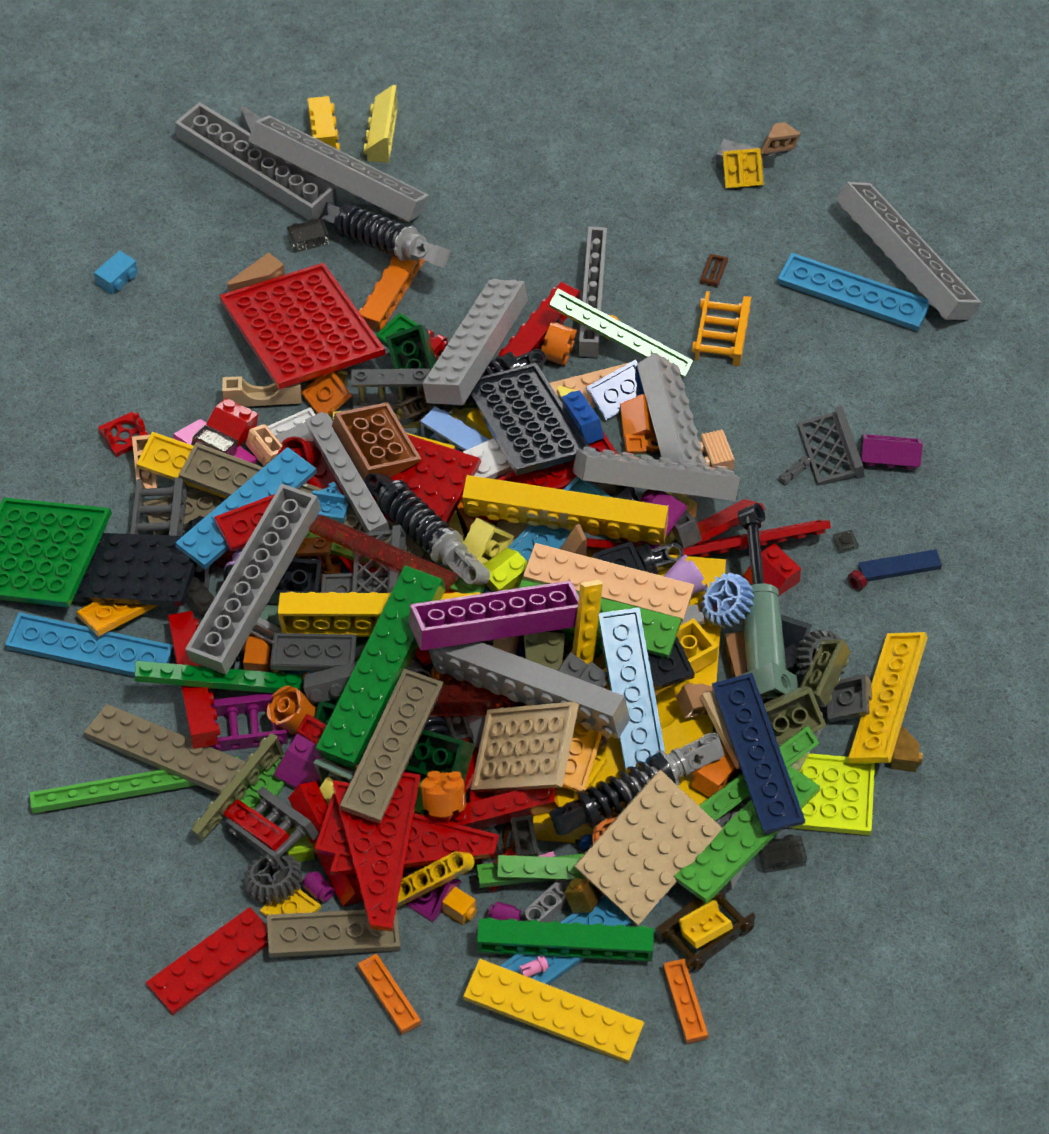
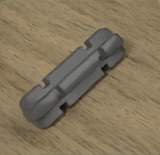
(794, 470)

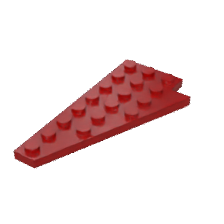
(427, 843)
(380, 850)

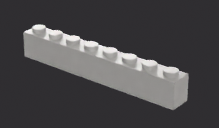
(593, 286)
(346, 474)

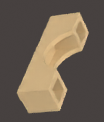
(249, 395)

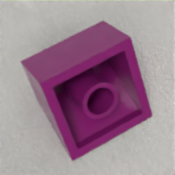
(298, 763)

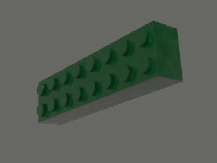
(432, 750)

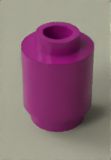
(318, 886)
(504, 911)

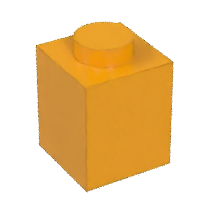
(459, 906)

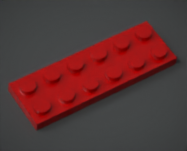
(210, 961)

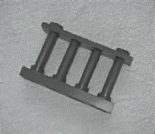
(386, 378)
(176, 509)
(279, 810)

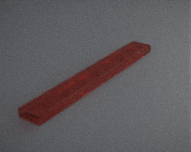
(377, 549)

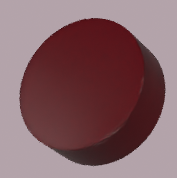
(857, 580)

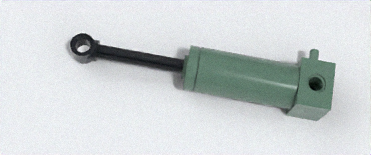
(763, 624)

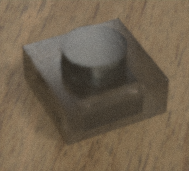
(845, 541)

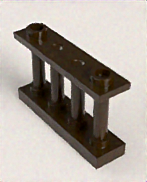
(671, 926)

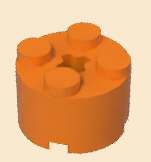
(558, 343)
(289, 708)
(443, 793)

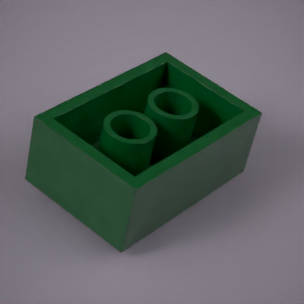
(412, 350)

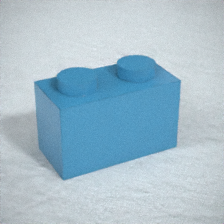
(116, 272)

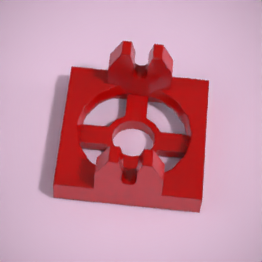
(119, 449)

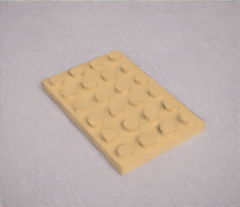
(525, 747)
(647, 847)

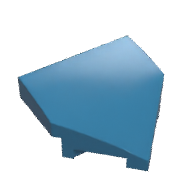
(332, 503)

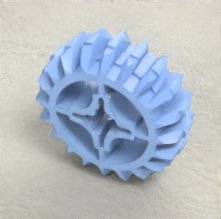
(723, 595)

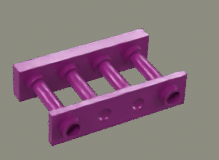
(241, 705)

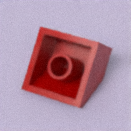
(233, 420)
(777, 569)

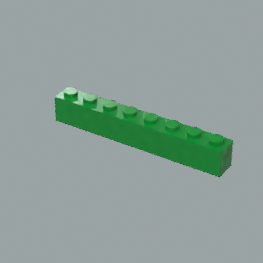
(565, 939)

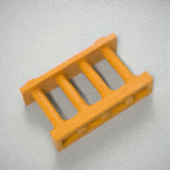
(738, 337)

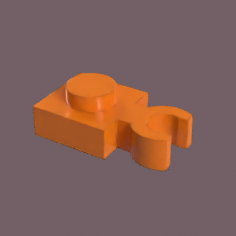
(639, 445)

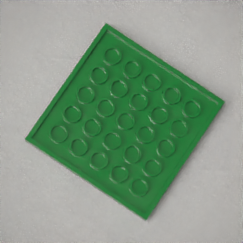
(46, 549)

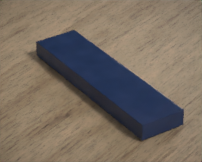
(900, 565)

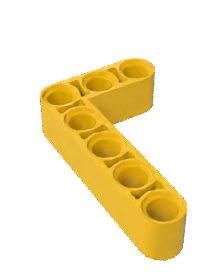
(434, 876)

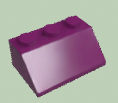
(891, 451)
(675, 510)
(430, 903)

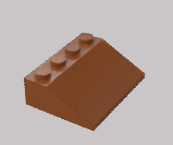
(375, 440)

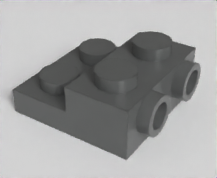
(579, 669)
(850, 698)

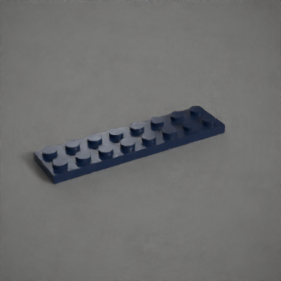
(758, 753)

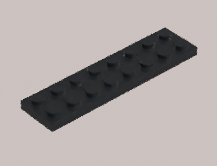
(663, 670)

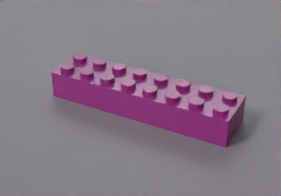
(494, 615)

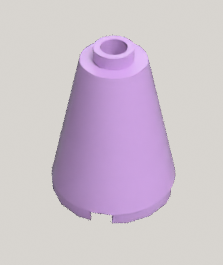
(687, 573)

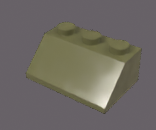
(826, 669)
(794, 712)

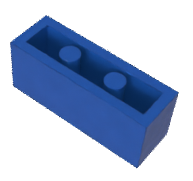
(583, 416)

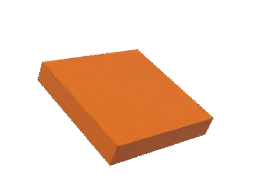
(326, 393)

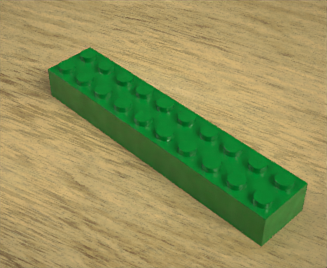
(377, 671)

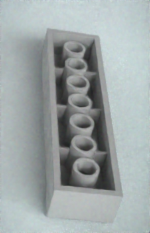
(670, 411)
(656, 474)

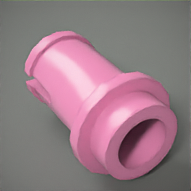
(534, 967)

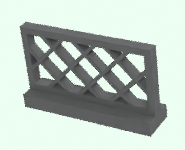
(845, 438)
(397, 539)

